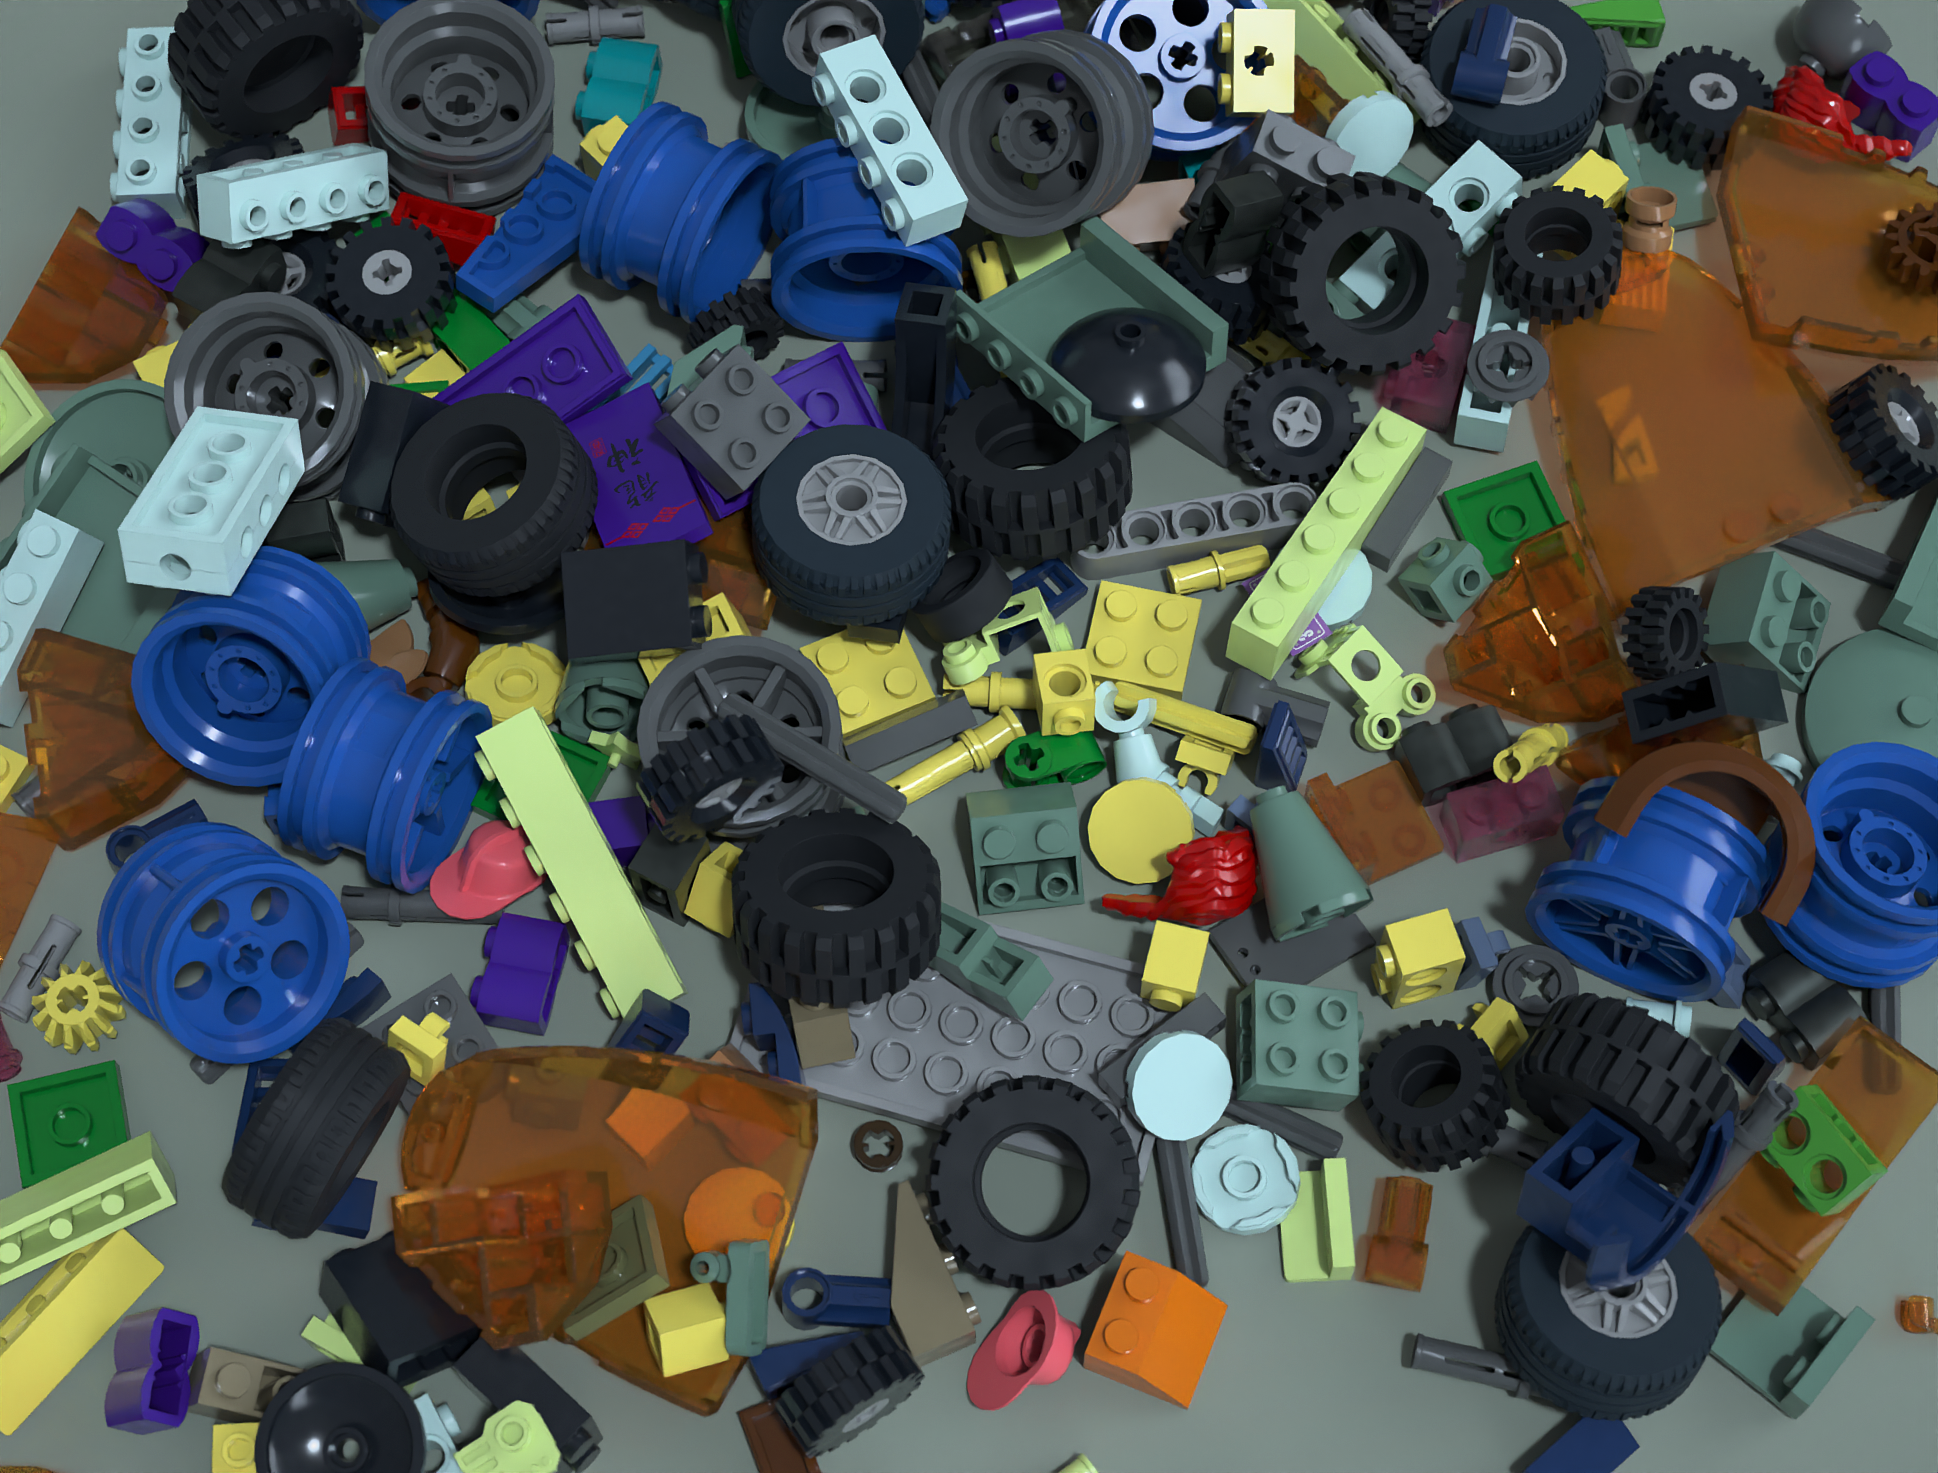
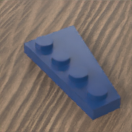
(530, 237)

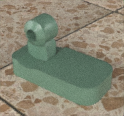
(747, 1277)

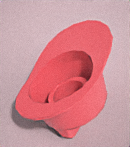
(485, 872)
(1024, 1349)

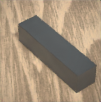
(1406, 509)
(910, 731)
(1198, 1016)

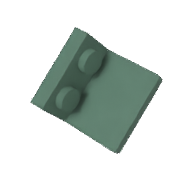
(1649, 167)
(1789, 1353)

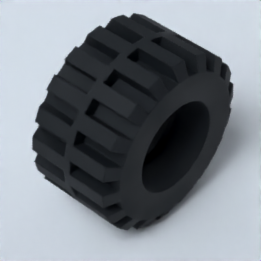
(1563, 223)
(1451, 1128)

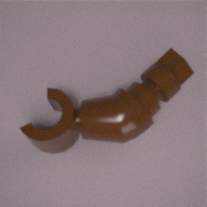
(450, 653)

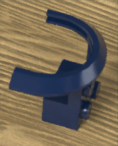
(1607, 1210)

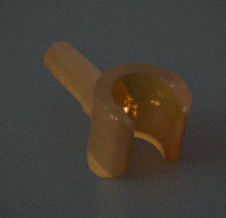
(1918, 1315)

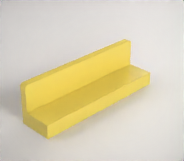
(66, 1318)

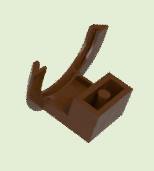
(1736, 785)

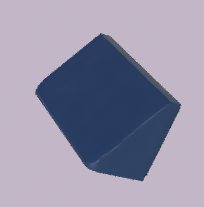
(1587, 1448)

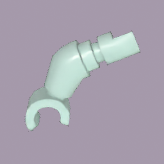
(1138, 757)

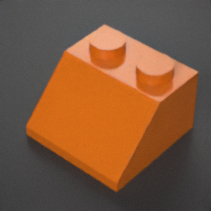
(1155, 1331)

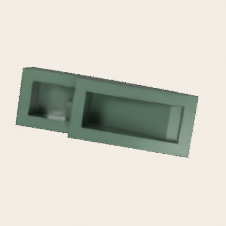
(989, 965)

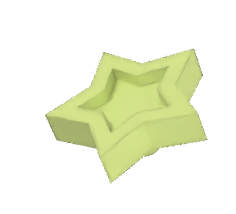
(616, 747)

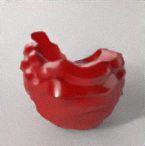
(1805, 98)
(1208, 882)

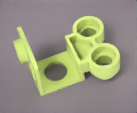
(969, 657)
(1379, 697)
(512, 1443)

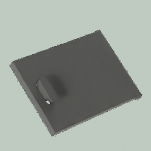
(1291, 960)

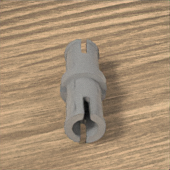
(595, 24)
(58, 937)

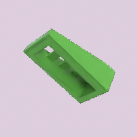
(1637, 20)

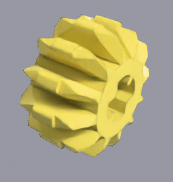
(69, 1025)

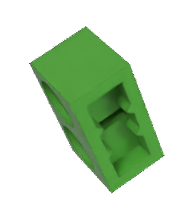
(1827, 1139)

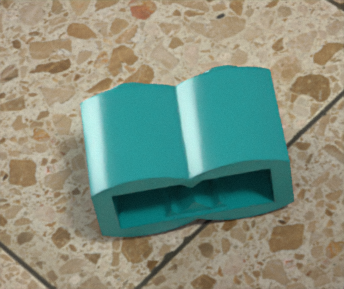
(621, 82)

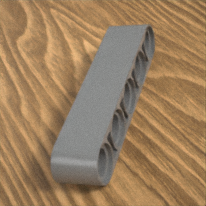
(1211, 514)

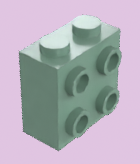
(1298, 1045)

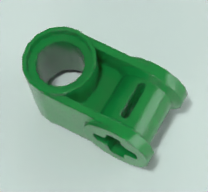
(1054, 757)

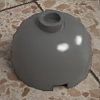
(1835, 36)

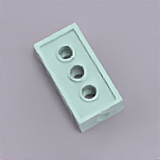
(212, 501)

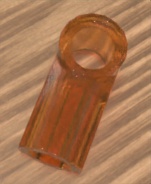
(1398, 1249)

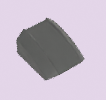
(1202, 421)

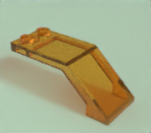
(1759, 1228)

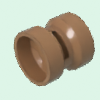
(1649, 219)

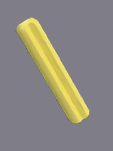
(1189, 719)

